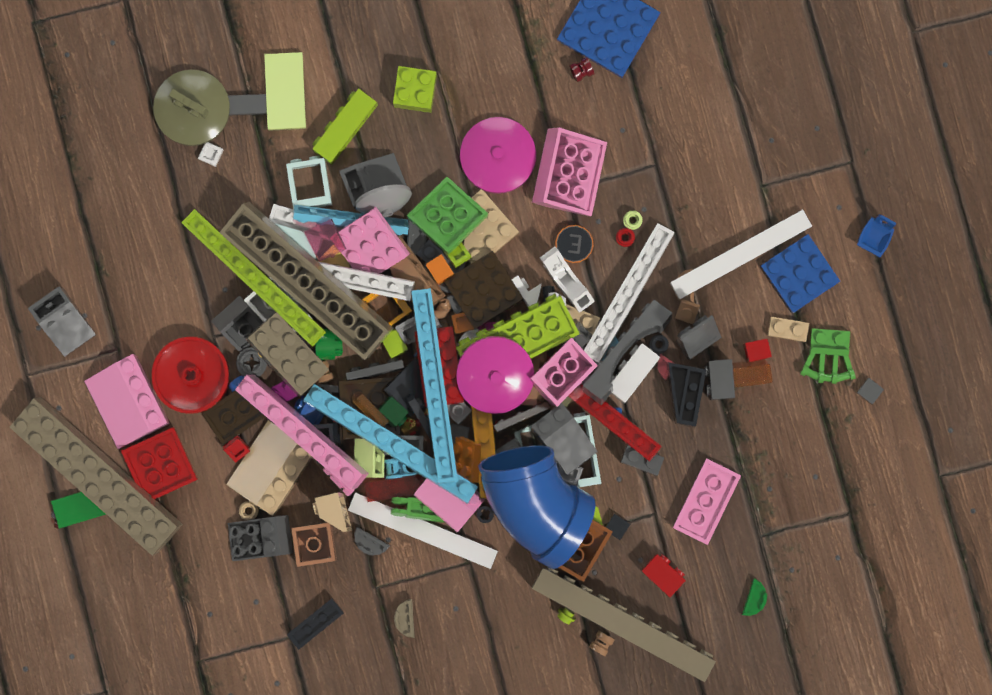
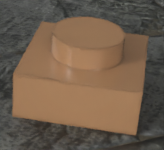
(687, 311)

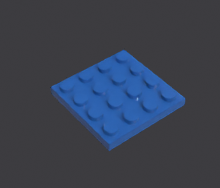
(609, 31)

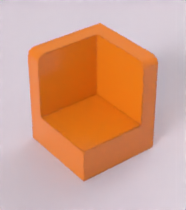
(439, 269)

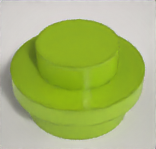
(566, 615)

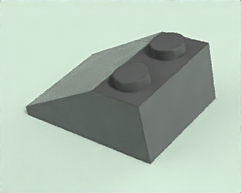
(565, 437)

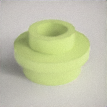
(636, 215)

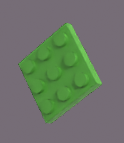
(447, 215)

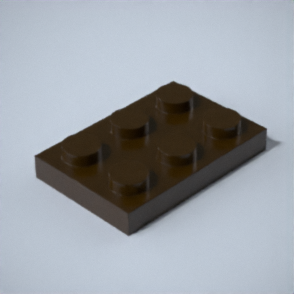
(232, 417)

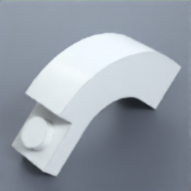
(566, 280)

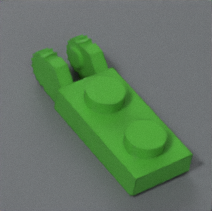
(414, 509)

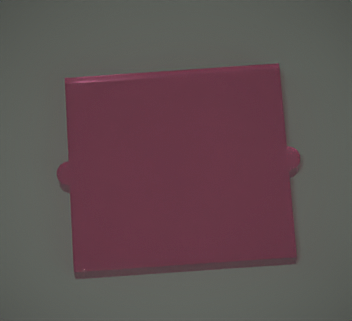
(325, 240)

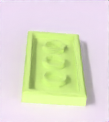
(285, 91)

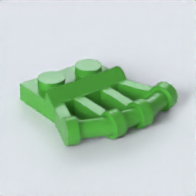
(829, 343)

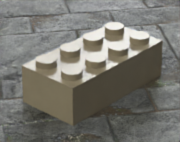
(287, 354)

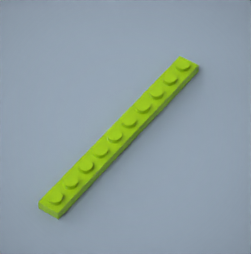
(253, 277)

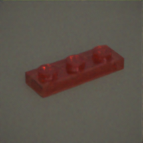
(392, 488)

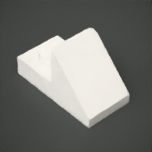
(530, 297)

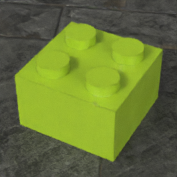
(415, 89)

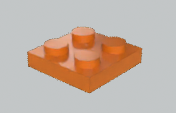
(467, 458)

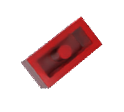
(663, 575)

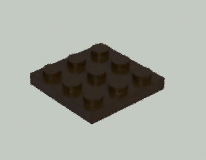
(483, 290)
(372, 390)

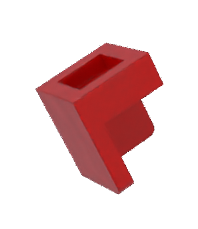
(757, 350)

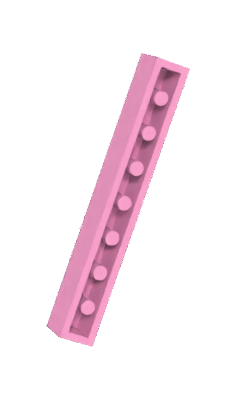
(302, 431)

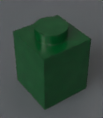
(393, 412)

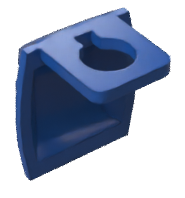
(876, 235)

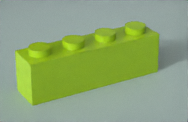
(345, 126)

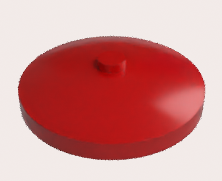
(190, 375)

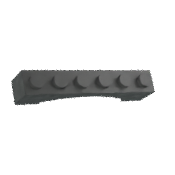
(654, 319)

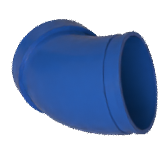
(537, 503)

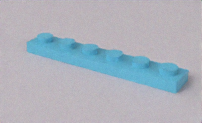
(342, 218)

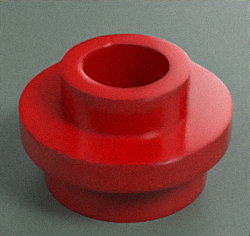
(627, 231)

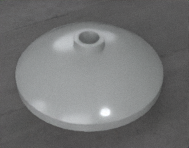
(386, 199)

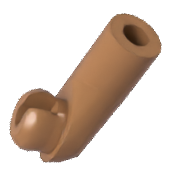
(443, 308)

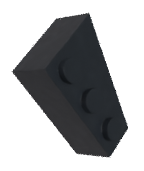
(686, 392)

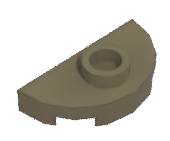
(404, 618)

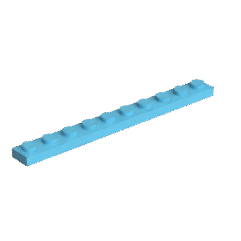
(434, 386)
(385, 441)

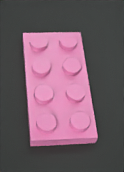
(706, 501)

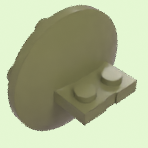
(191, 107)

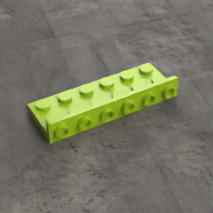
(535, 329)

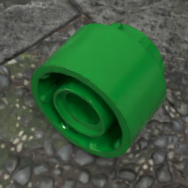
(328, 346)

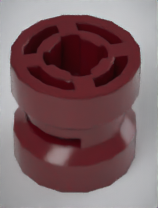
(584, 66)

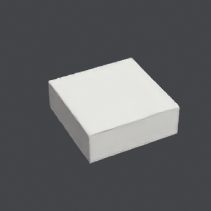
(210, 154)

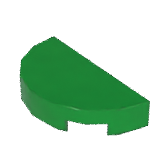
(756, 599)

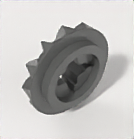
(246, 356)

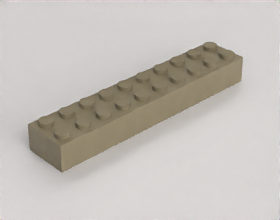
(306, 280)
(96, 475)
(623, 624)

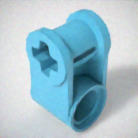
(399, 469)

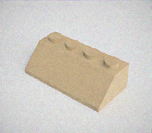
(333, 510)

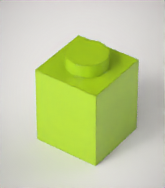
(395, 344)

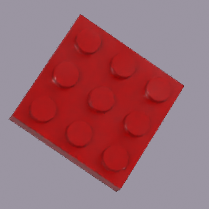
(160, 464)

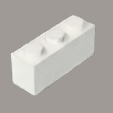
(633, 372)

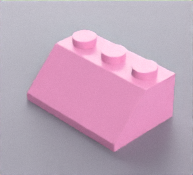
(563, 372)
(447, 506)

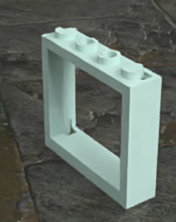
(580, 418)

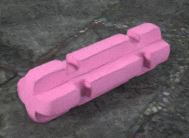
(346, 490)

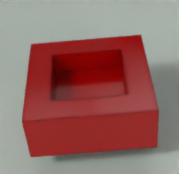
(236, 448)

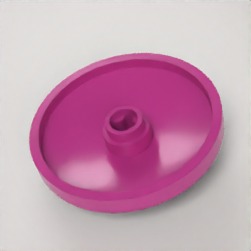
(498, 155)
(495, 374)

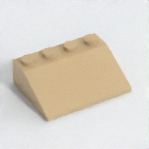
(270, 469)

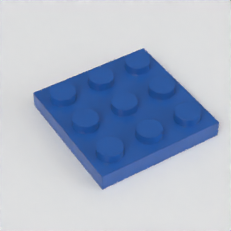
(800, 273)

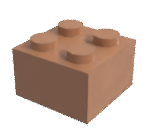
(314, 544)

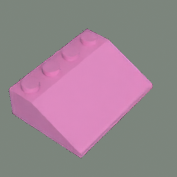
(569, 171)
(127, 401)

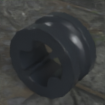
(479, 513)

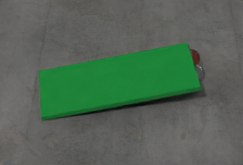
(74, 510)

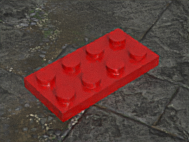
(449, 365)

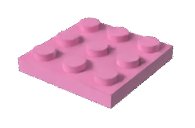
(372, 243)

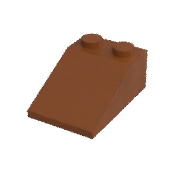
(588, 551)

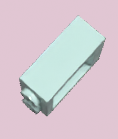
(312, 202)

